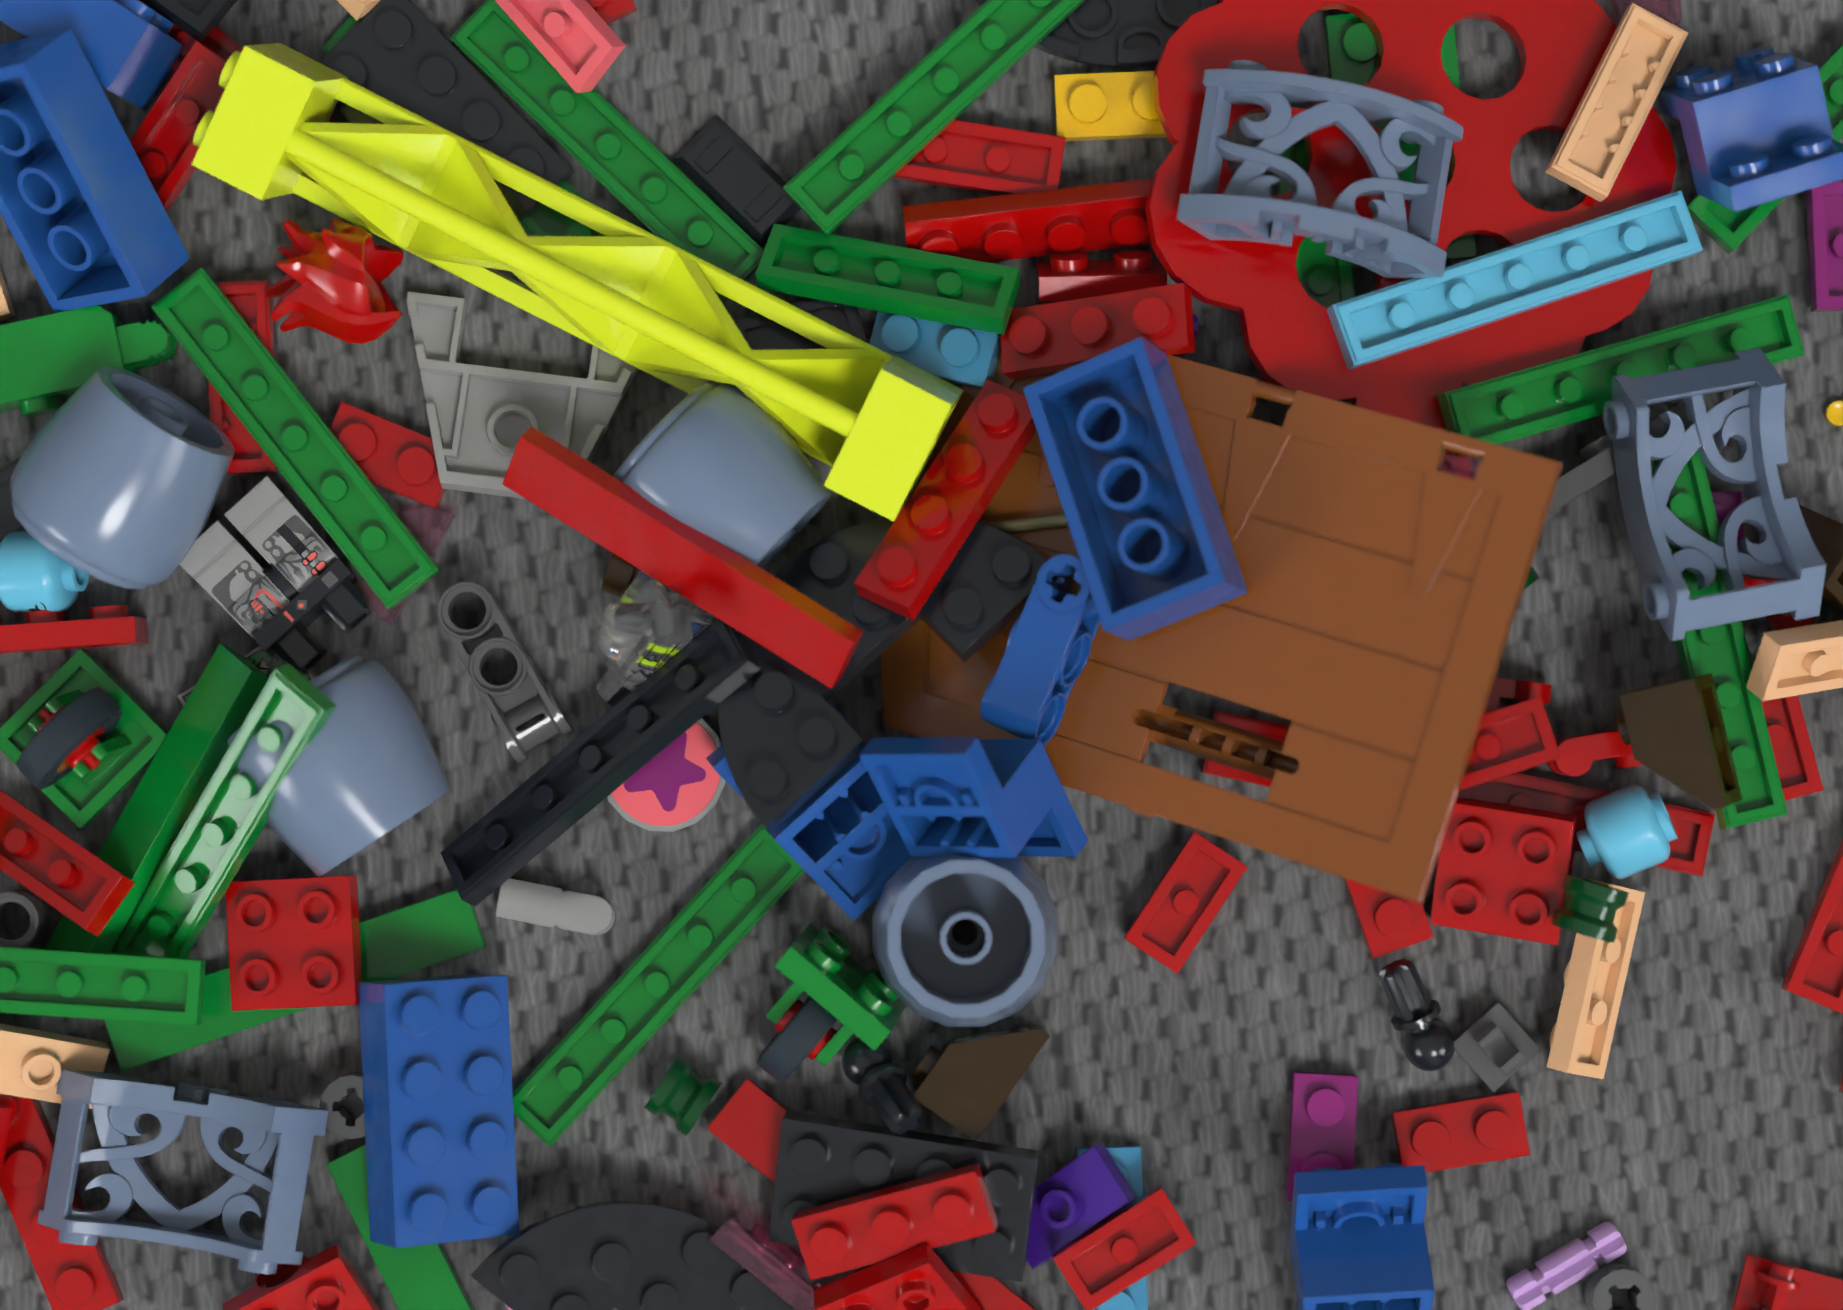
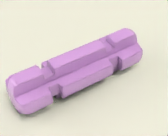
(1566, 1266)

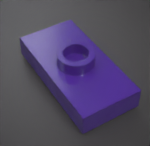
(1075, 1202)

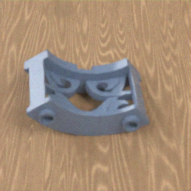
(1394, 241)
(1757, 424)
(117, 1106)

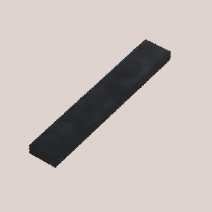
(599, 761)

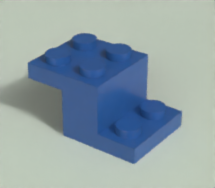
(1755, 128)
(974, 797)
(840, 836)
(1361, 1239)

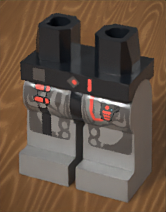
(289, 593)

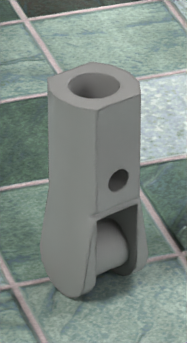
(554, 907)

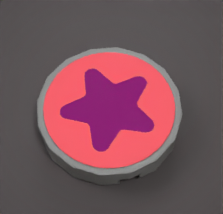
(675, 785)

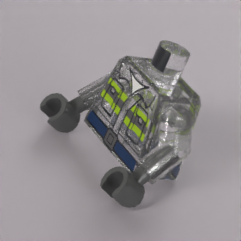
(644, 634)

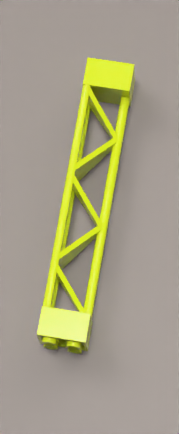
(617, 291)

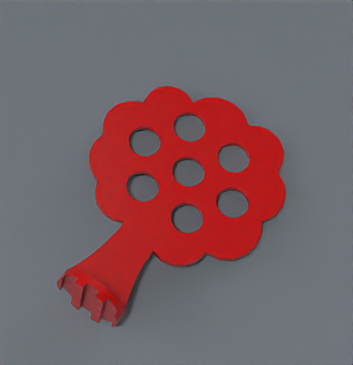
(1286, 328)

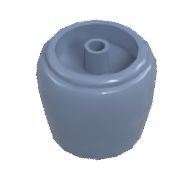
(727, 473)
(121, 479)
(359, 772)
(971, 980)

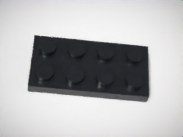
(417, 67)
(841, 1158)

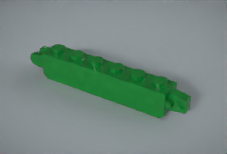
(59, 352)

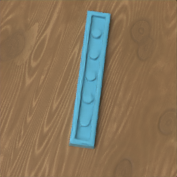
(1514, 280)

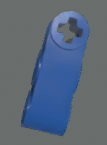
(1043, 654)

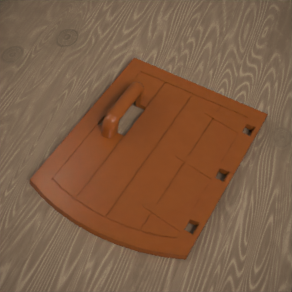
(1362, 623)

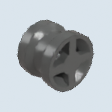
(335, 1098)
(1610, 1287)

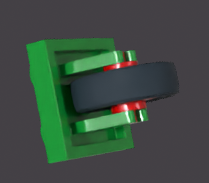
(82, 738)
(837, 991)

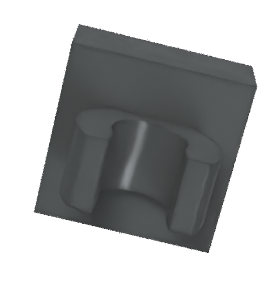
(1495, 1046)

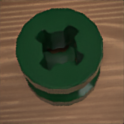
(1589, 908)
(683, 1095)

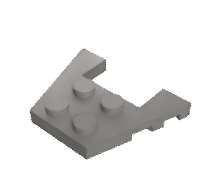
(484, 410)

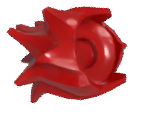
(335, 282)

